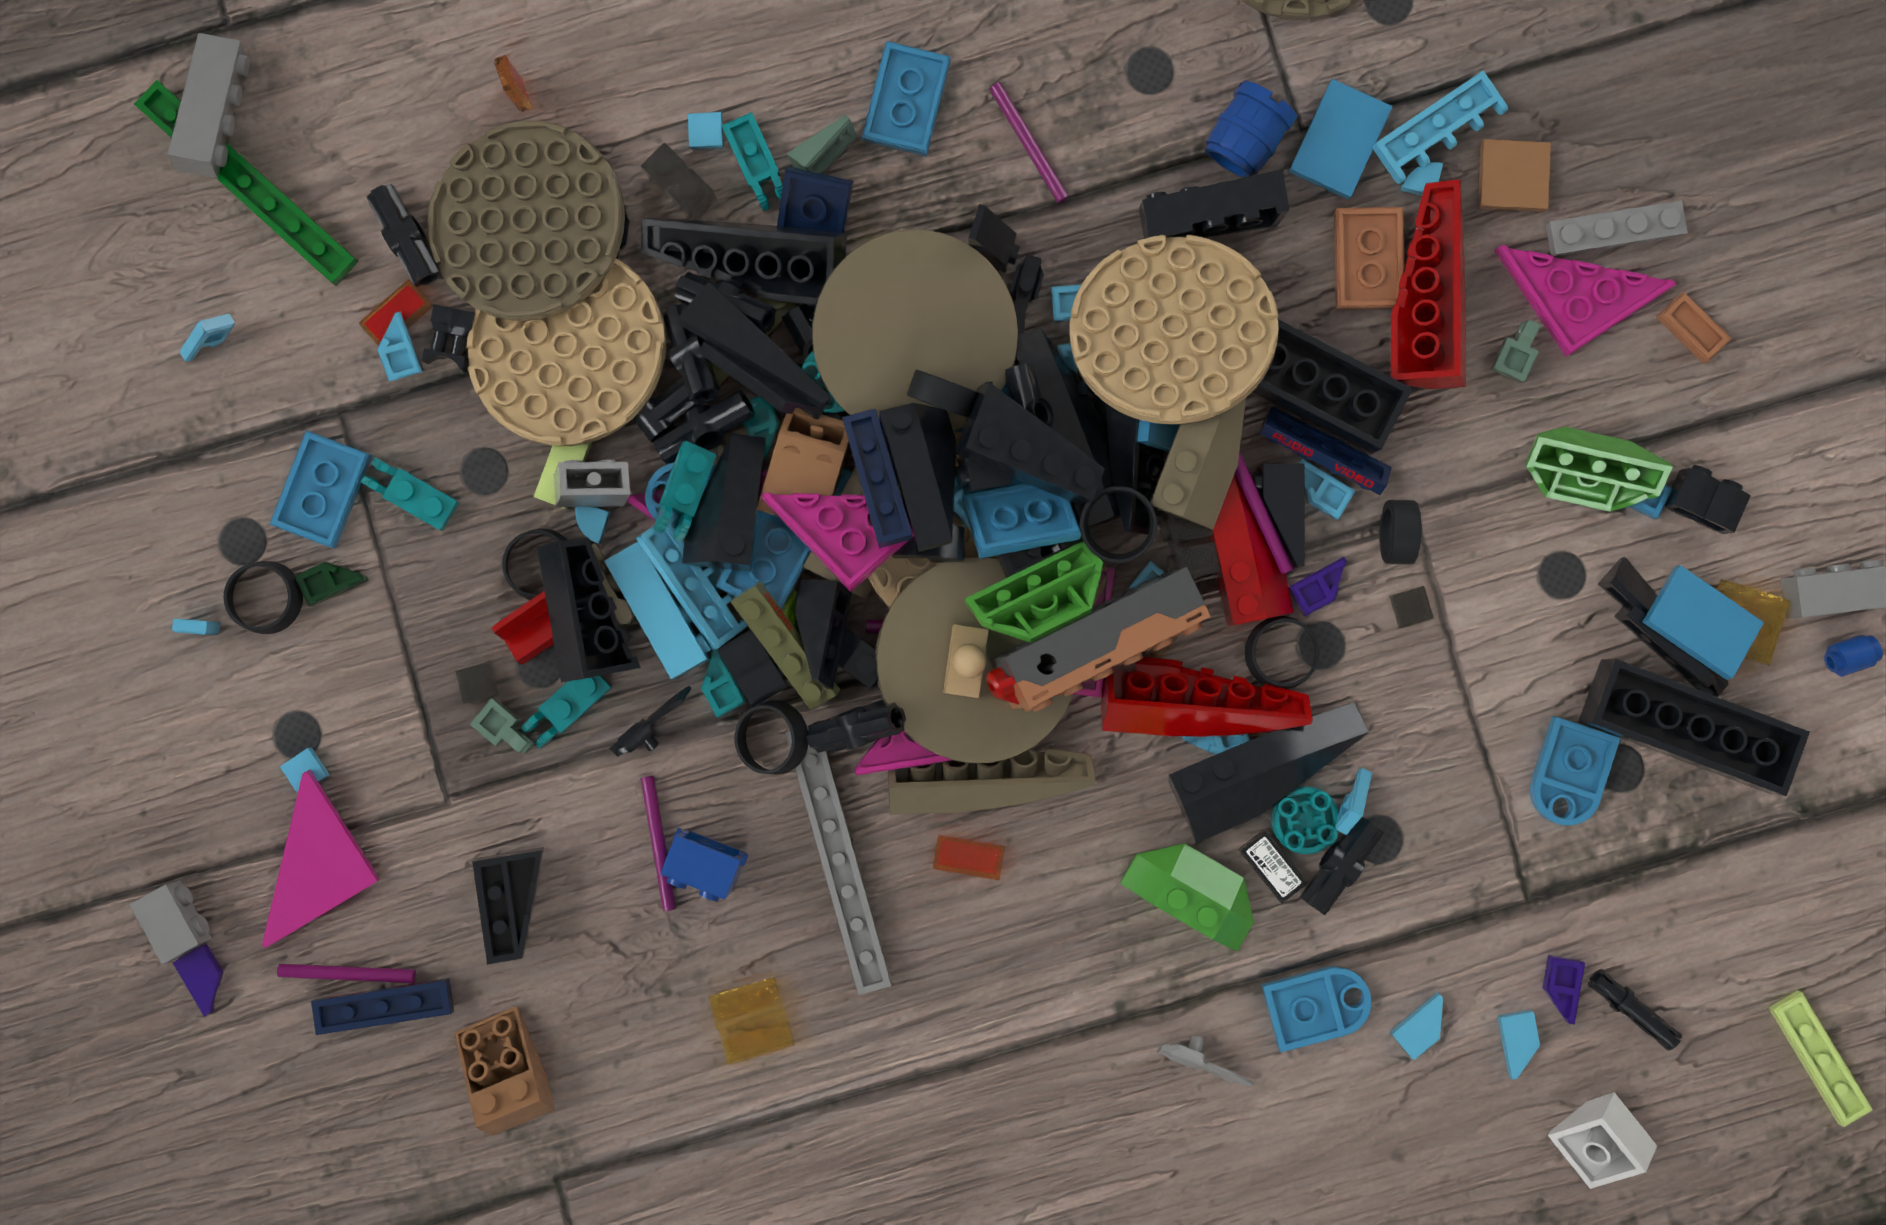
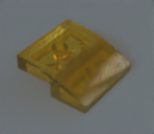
(1764, 606)
(751, 1021)

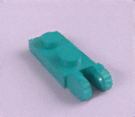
(753, 156)
(684, 488)
(413, 495)
(567, 706)

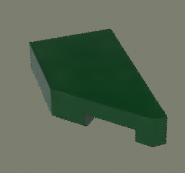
(326, 582)

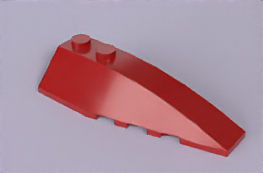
(1431, 299)
(1249, 575)
(1188, 702)

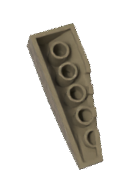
(1200, 468)
(983, 786)

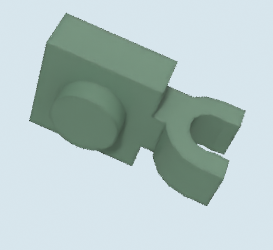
(1516, 355)
(499, 724)

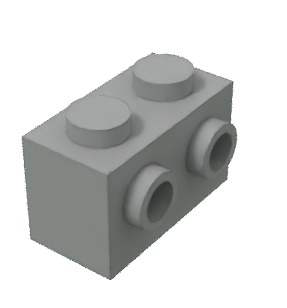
(591, 483)
(171, 921)

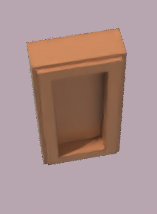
(1693, 327)

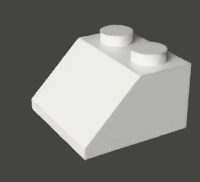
(1604, 1141)

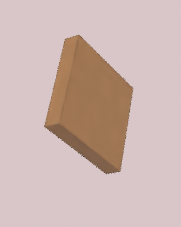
(1514, 175)

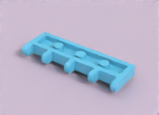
(1438, 124)
(691, 586)

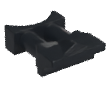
(449, 322)

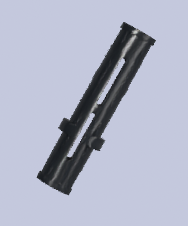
(1623, 1000)

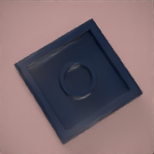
(814, 201)

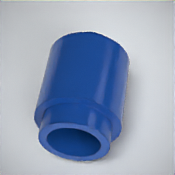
(1853, 655)

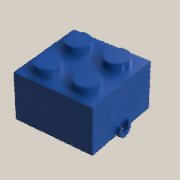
(703, 864)

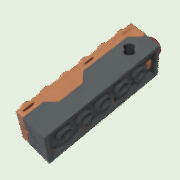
(1106, 638)

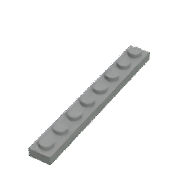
(842, 871)

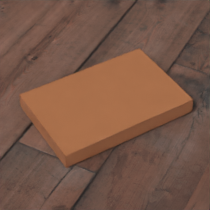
(1368, 257)

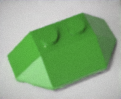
(1595, 469)
(1041, 596)
(1193, 891)

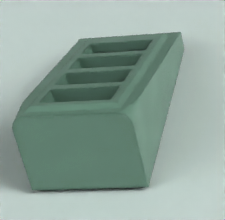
(824, 147)

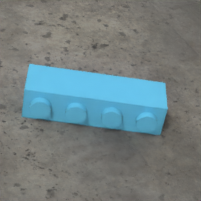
(658, 612)

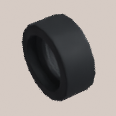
(941, 393)
(1400, 532)

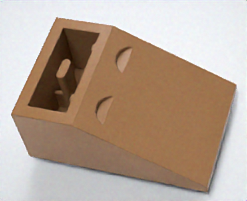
(806, 457)
(503, 1072)

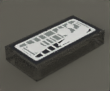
(1272, 866)

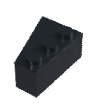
(506, 901)

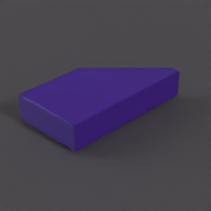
(1318, 588)
(201, 976)
(1563, 985)

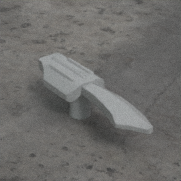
(1194, 1058)

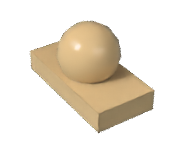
(965, 661)

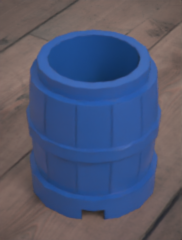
(1249, 130)

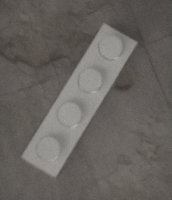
(1616, 228)

